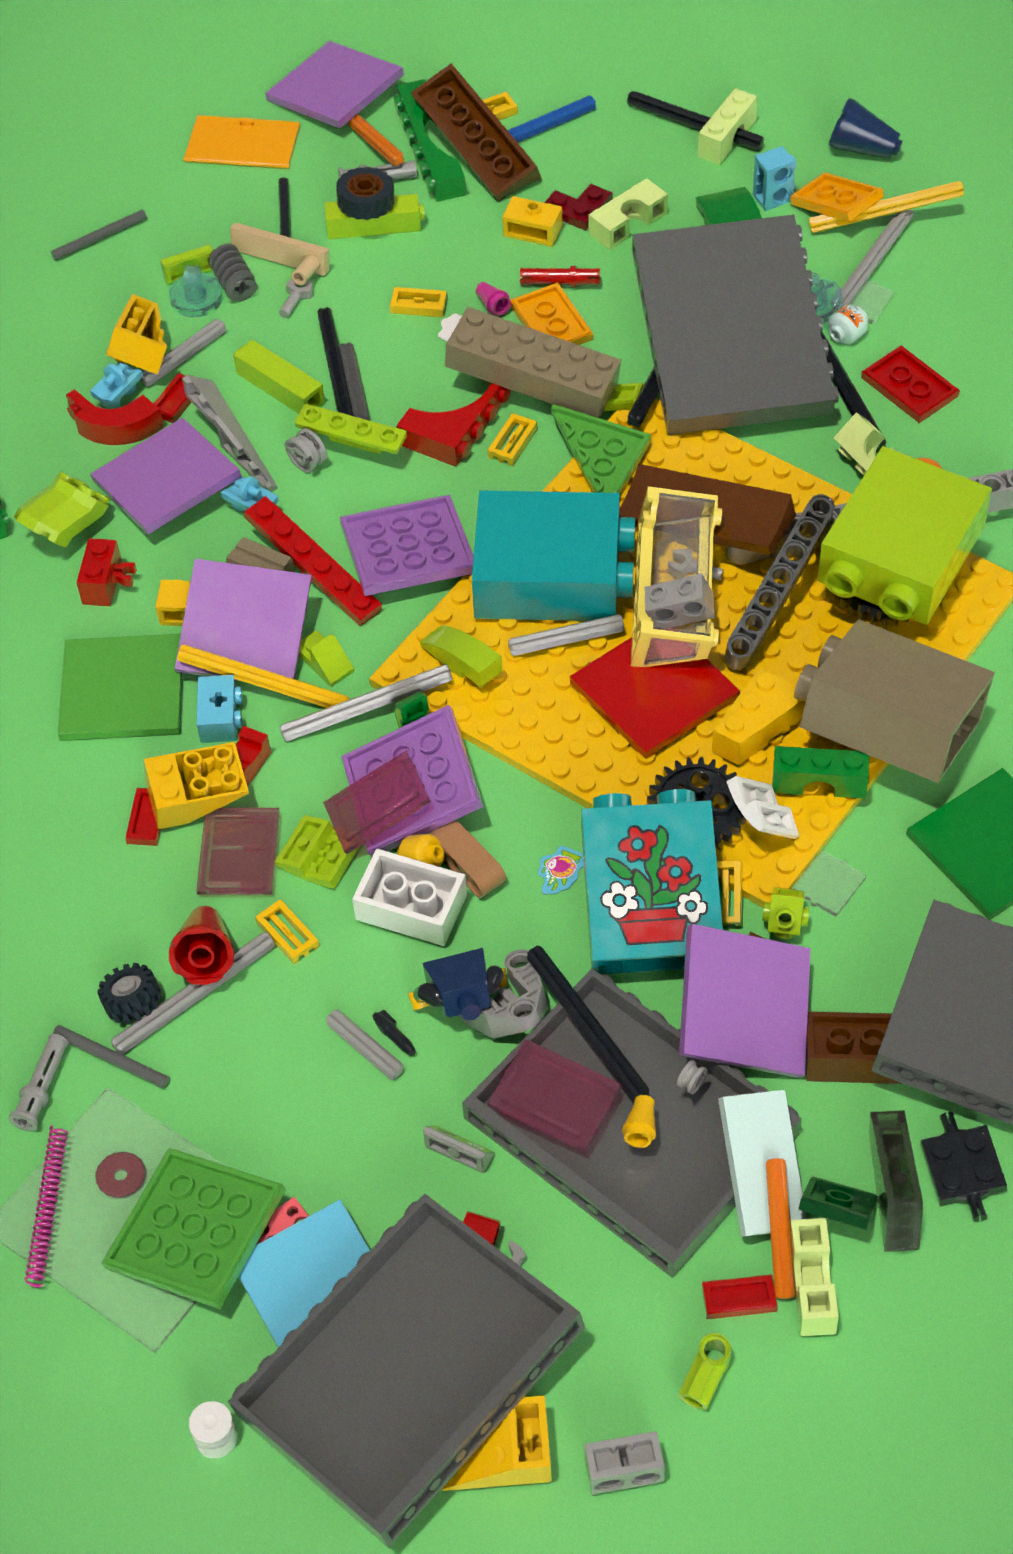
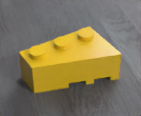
(138, 336)
(756, 717)

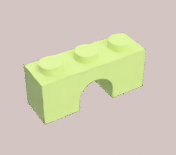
(717, 135)
(641, 202)
(859, 441)
(812, 1282)

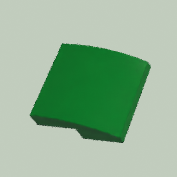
(728, 206)

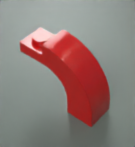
(114, 426)

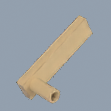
(281, 249)

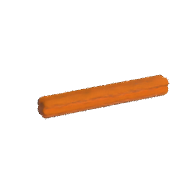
(376, 140)
(780, 1228)

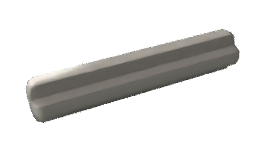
(364, 1044)

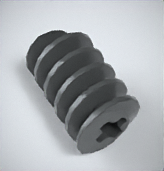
(232, 272)

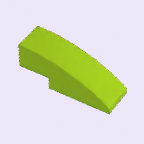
(463, 654)

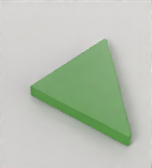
(602, 448)

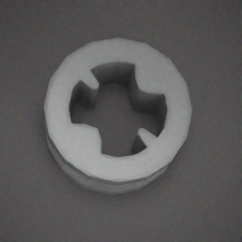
(692, 1077)

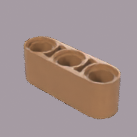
(470, 858)

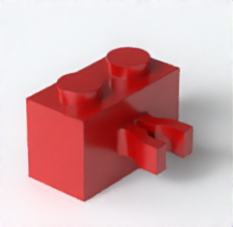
(102, 571)

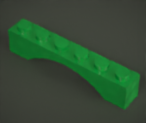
(442, 171)

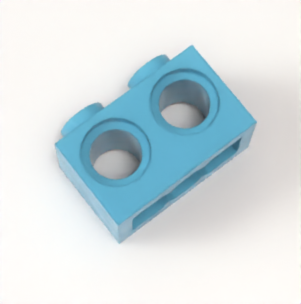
(773, 178)

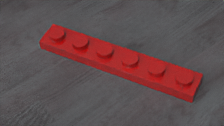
(312, 560)

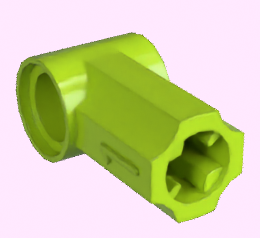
(705, 1373)

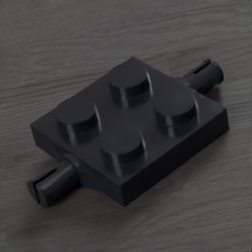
(963, 1166)

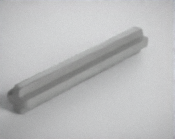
(185, 351)
(565, 635)

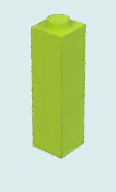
(402, 218)
(277, 377)

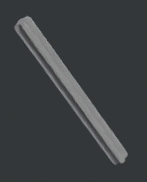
(875, 255)
(365, 702)
(188, 996)

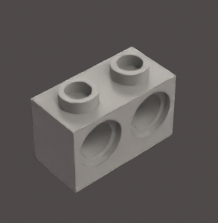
(679, 601)
(624, 1463)

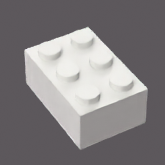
(410, 897)

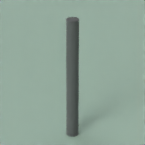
(98, 235)
(113, 1057)

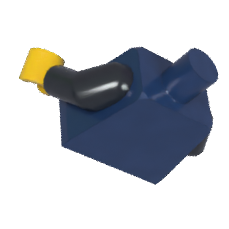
(459, 984)

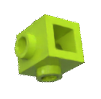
(789, 902)

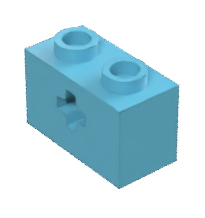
(217, 708)

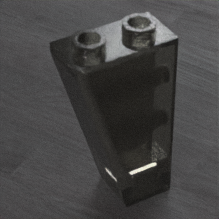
(896, 1181)

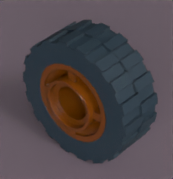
(365, 193)

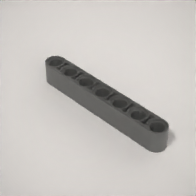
(775, 593)

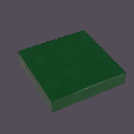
(838, 1202)

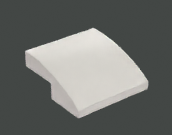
(760, 807)

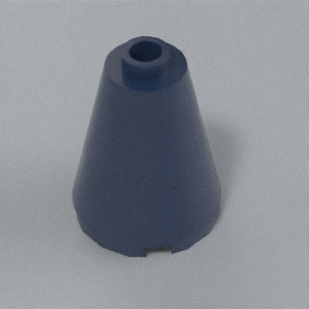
(864, 132)

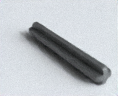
(354, 381)

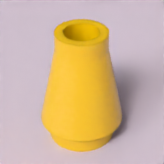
(640, 1123)

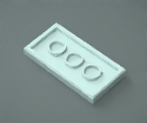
(755, 1131)

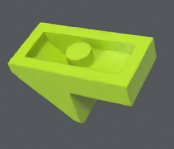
(325, 657)

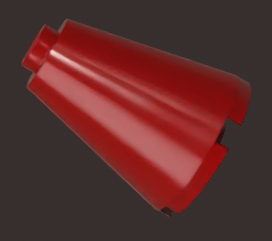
(202, 948)

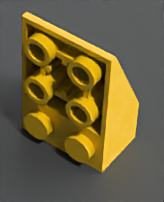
(193, 783)
(512, 1453)

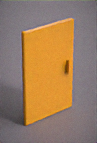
(242, 141)

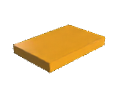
(836, 196)
(552, 313)

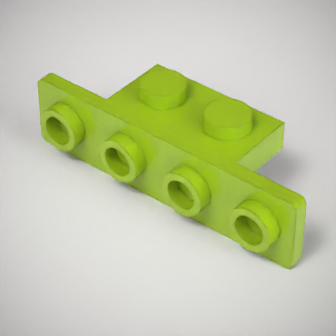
(351, 430)

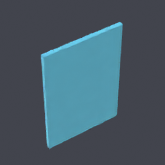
(301, 1267)

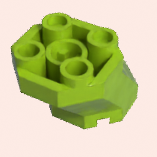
(62, 509)

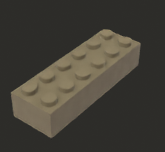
(532, 362)

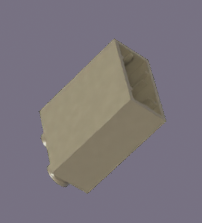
(893, 699)

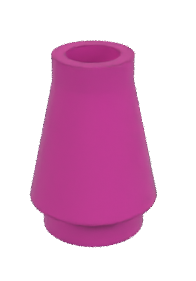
(494, 299)

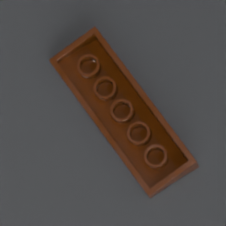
(475, 133)
(751, 515)
(844, 1046)

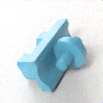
(116, 383)
(245, 493)

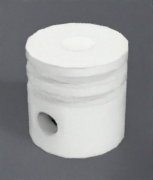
(213, 1429)

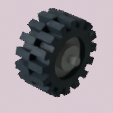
(129, 993)

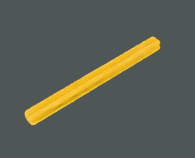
(892, 205)
(259, 677)

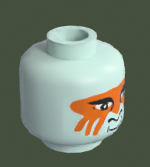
(847, 323)

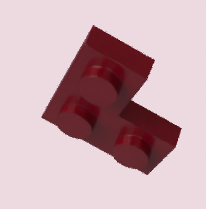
(577, 210)

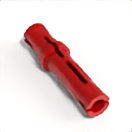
(560, 275)

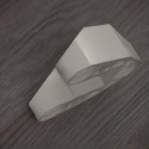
(515, 1012)

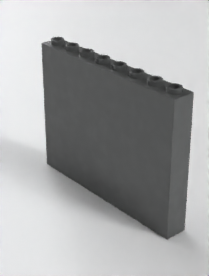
(733, 324)
(956, 1014)
(651, 1197)
(406, 1367)

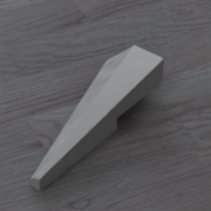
(232, 438)

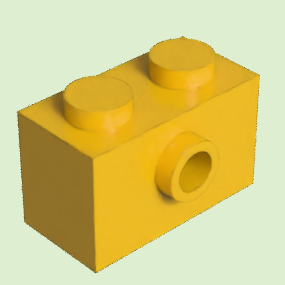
(532, 221)

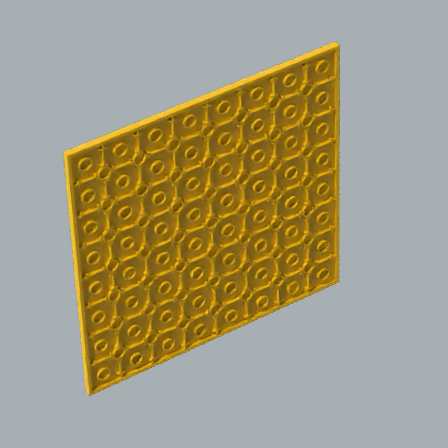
(557, 737)

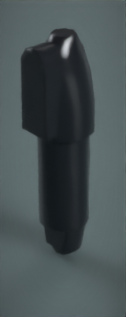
(387, 1026)

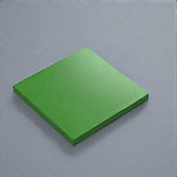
(120, 687)
(194, 1227)

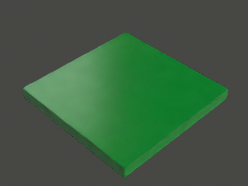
(974, 842)

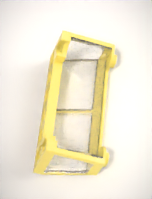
(672, 545)

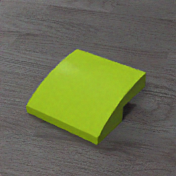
(315, 853)

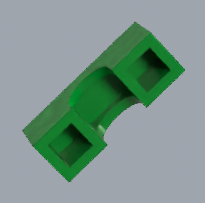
(800, 766)

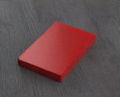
(910, 384)

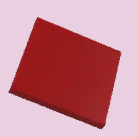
(653, 702)

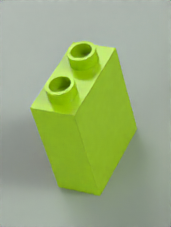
(903, 535)

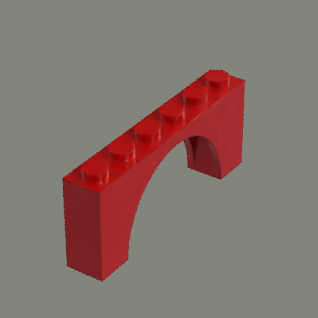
(451, 433)

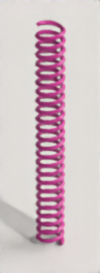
(40, 1264)

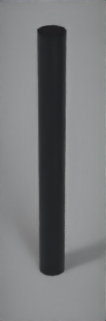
(284, 208)

